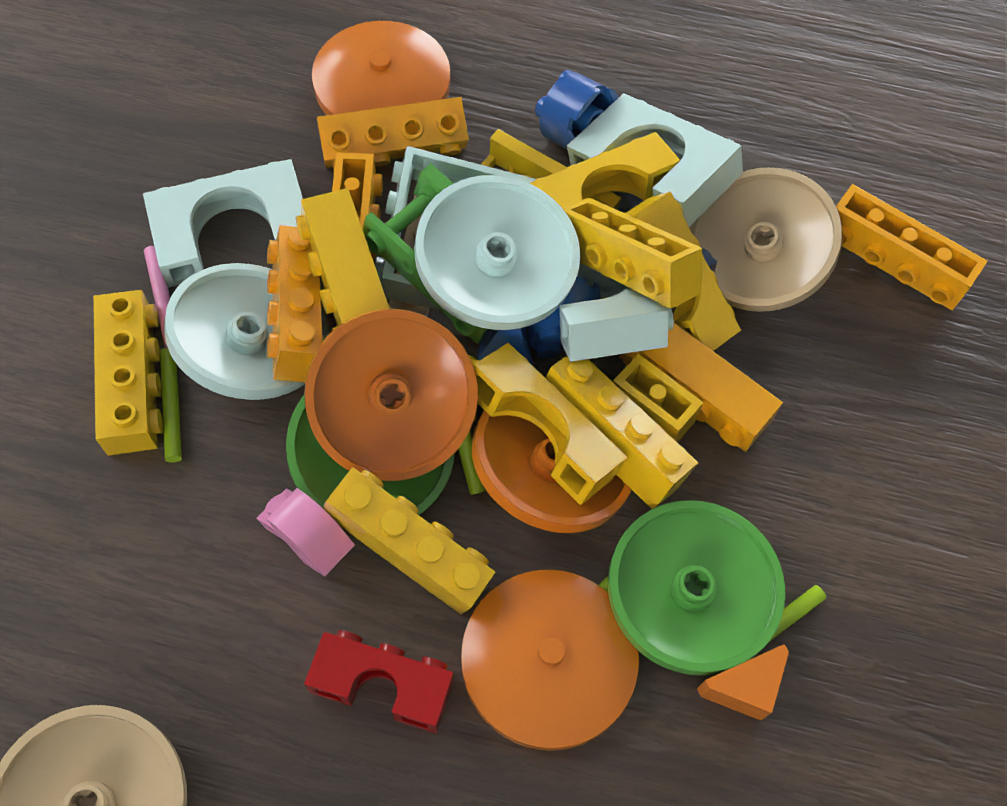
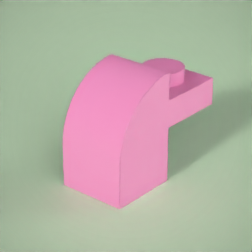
(306, 529)

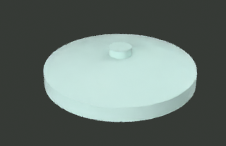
(496, 252)
(221, 331)

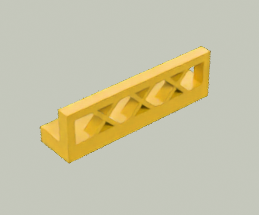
(526, 161)

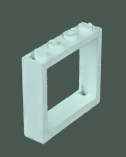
(414, 161)

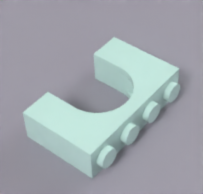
(707, 160)
(182, 210)
(612, 325)

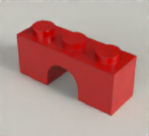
(346, 663)

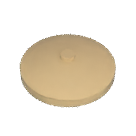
(771, 239)
(93, 760)

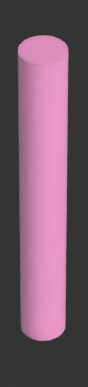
(158, 285)

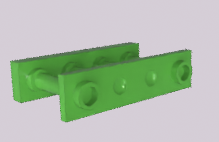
(384, 241)

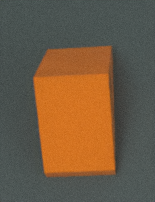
(750, 685)

